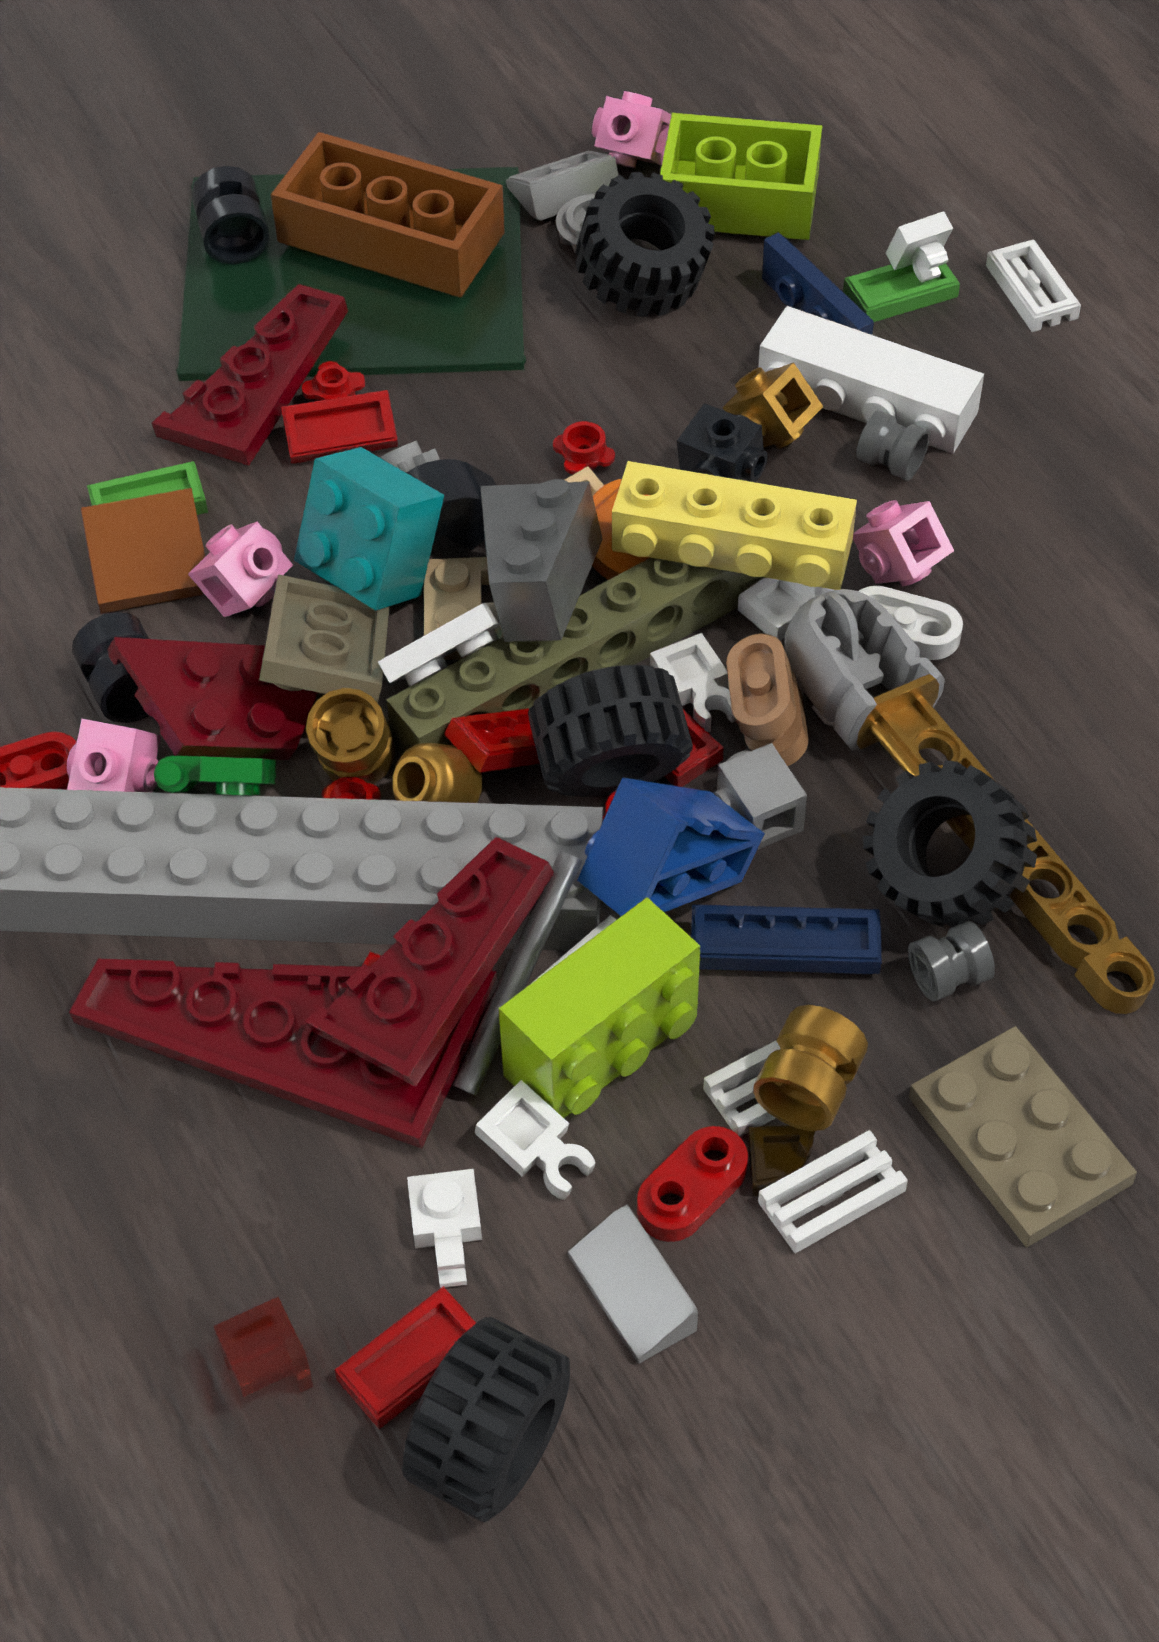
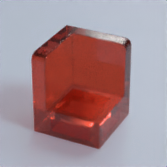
(263, 1348)

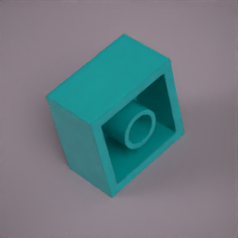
(368, 527)

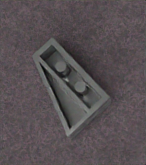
(538, 554)

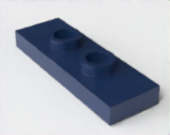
(806, 287)
(787, 939)

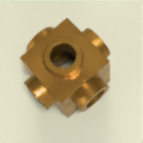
(777, 401)

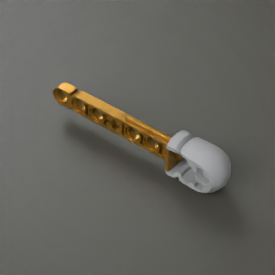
(851, 643)

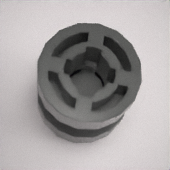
(893, 445)
(951, 961)

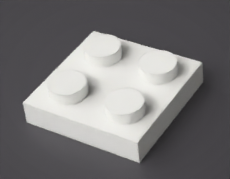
(426, 655)

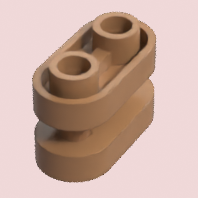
(767, 697)

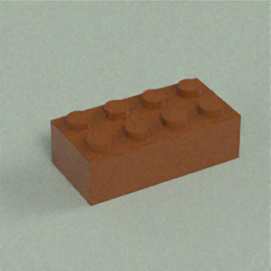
(389, 213)

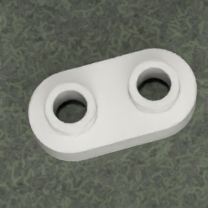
(928, 622)

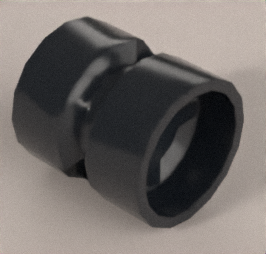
(230, 215)
(109, 683)

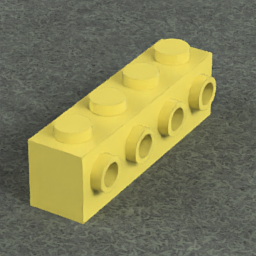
(729, 530)

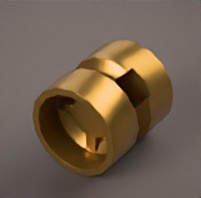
(351, 735)
(811, 1069)

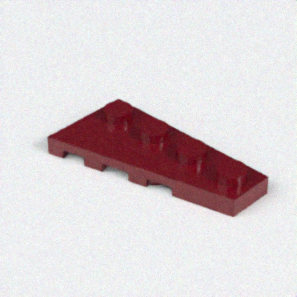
(244, 397)
(425, 981)

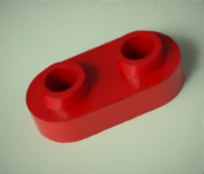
(30, 760)
(696, 1180)

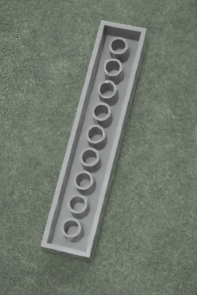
(261, 863)

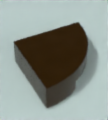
(777, 1153)

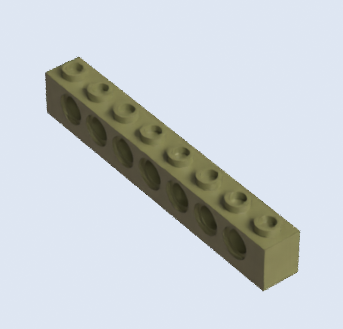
(608, 628)

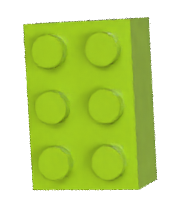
(747, 172)
(602, 1009)

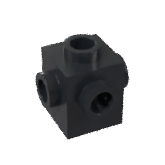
(722, 445)

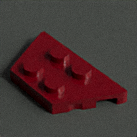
(213, 698)

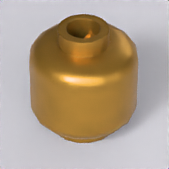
(436, 775)

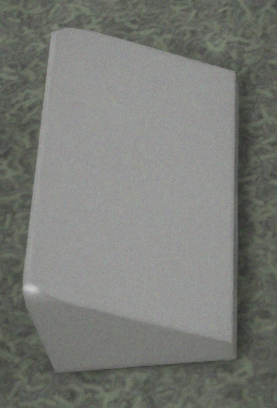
(552, 185)
(634, 1285)

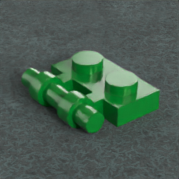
(231, 774)

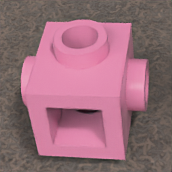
(631, 129)
(901, 542)
(240, 568)
(112, 758)

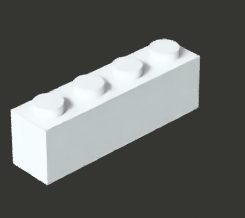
(866, 374)

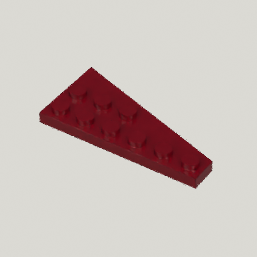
(256, 1034)

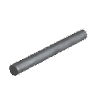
(517, 971)

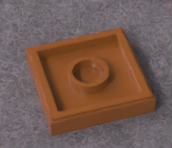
(143, 549)

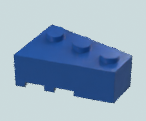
(666, 847)

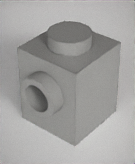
(763, 792)

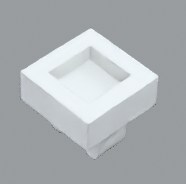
(921, 245)

